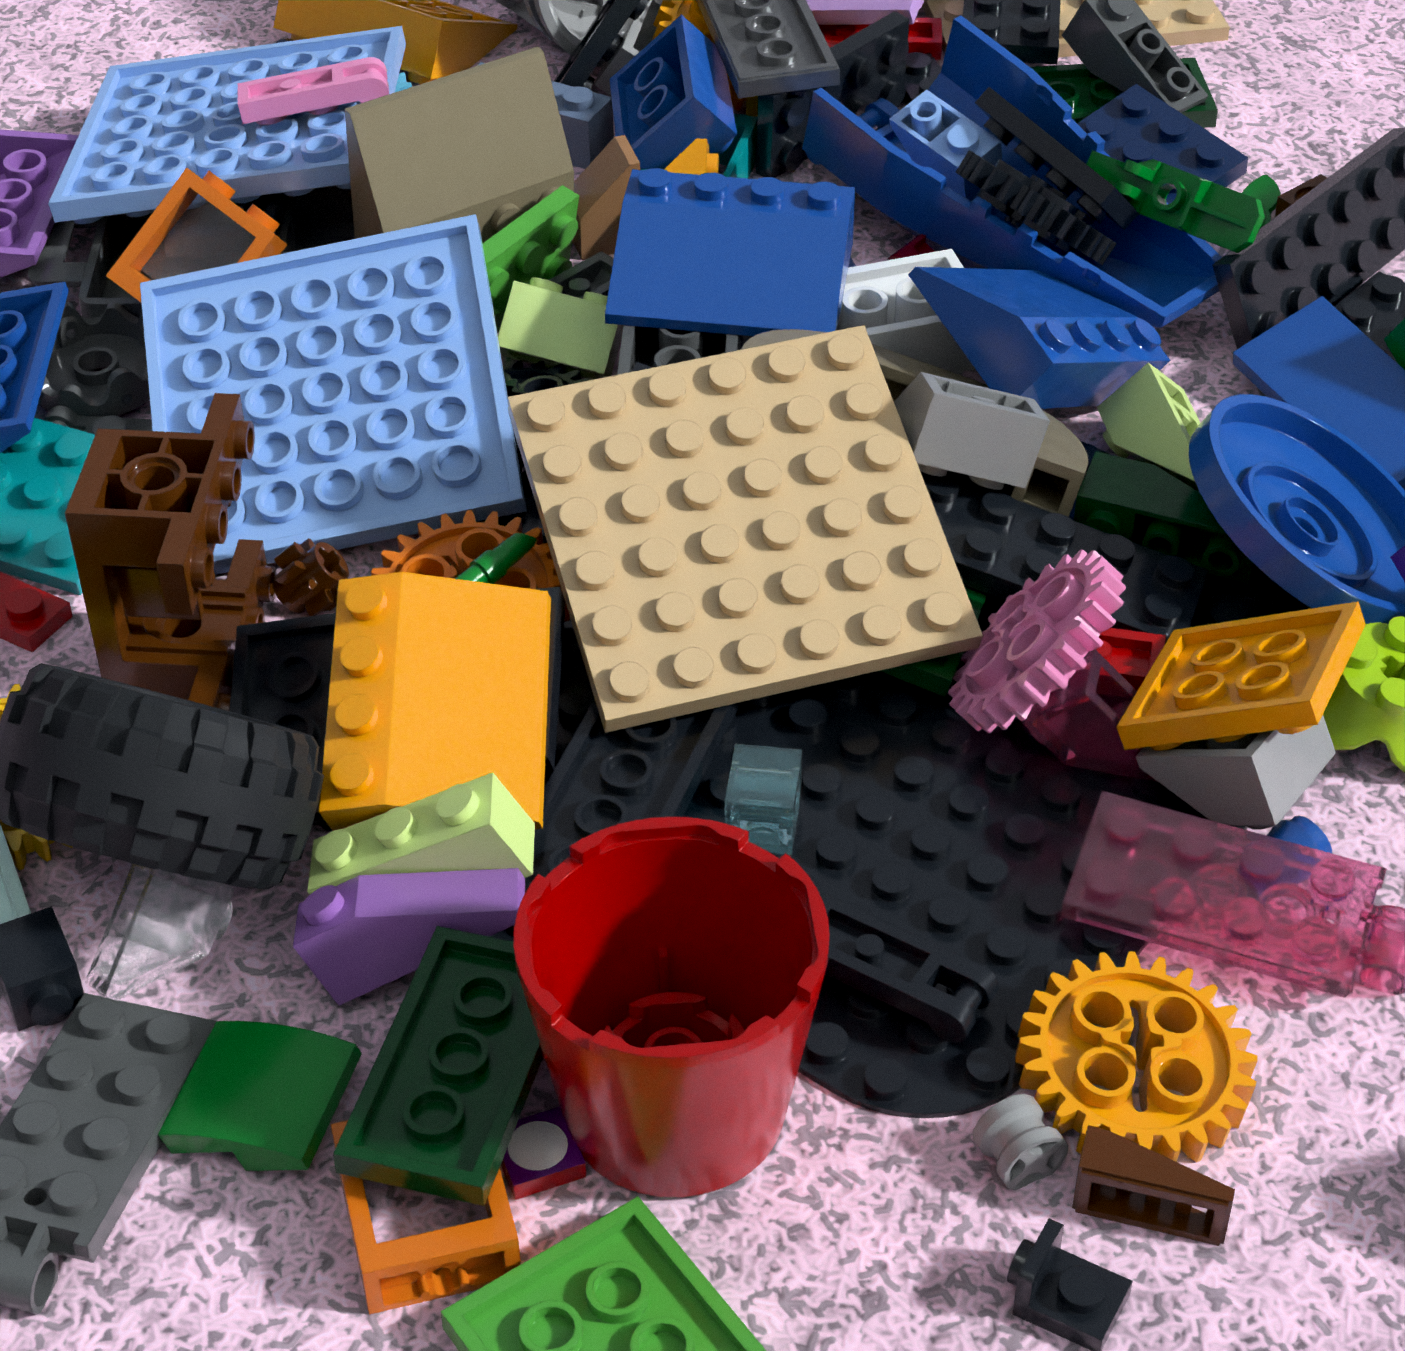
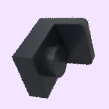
(1066, 1290)

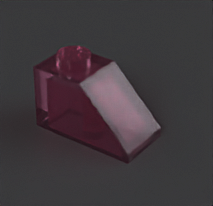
(1083, 720)

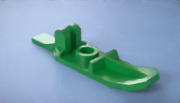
(1199, 207)

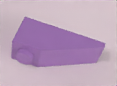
(382, 923)

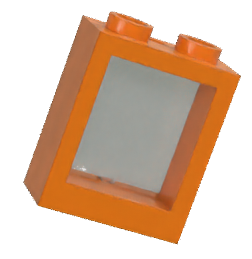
(195, 231)

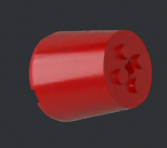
(672, 997)

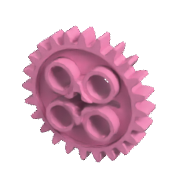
(1037, 641)

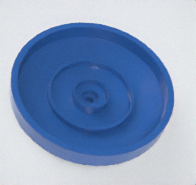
(1303, 503)

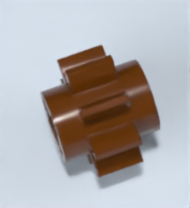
(309, 577)

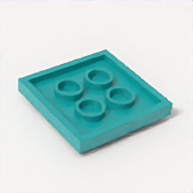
(34, 494)

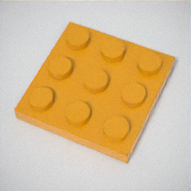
(1243, 678)

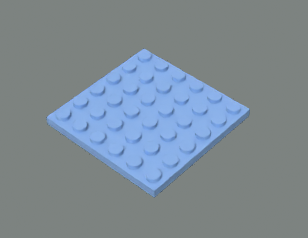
(185, 114)
(362, 382)

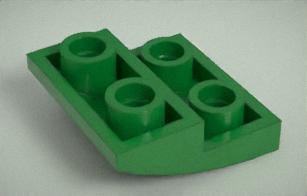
(261, 1094)

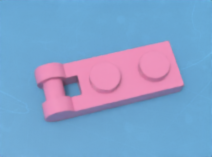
(311, 90)

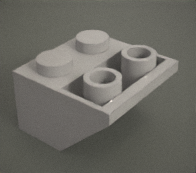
(971, 430)

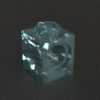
(765, 795)

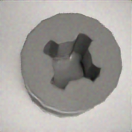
(1020, 1141)

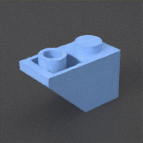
(941, 137)

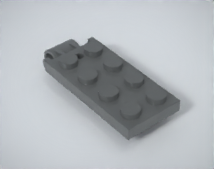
(86, 1136)

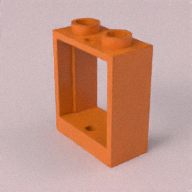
(406, 1268)

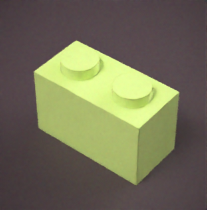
(559, 329)

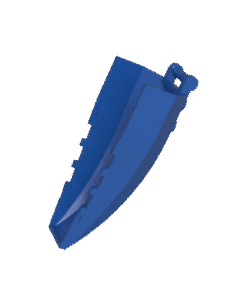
(1151, 269)

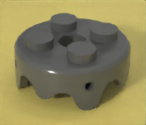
(84, 345)

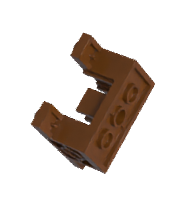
(145, 557)

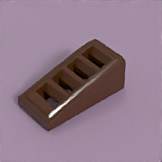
(1148, 1190)

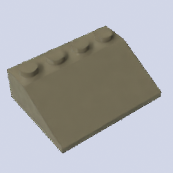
(458, 148)

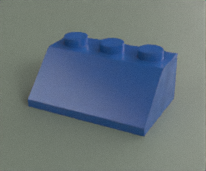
(673, 96)

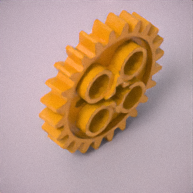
(1200, 1060)

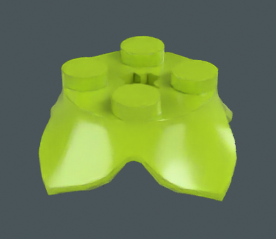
(1372, 693)

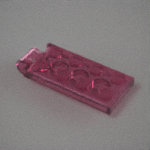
(1237, 898)

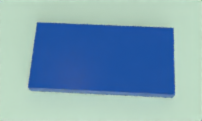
(1336, 375)

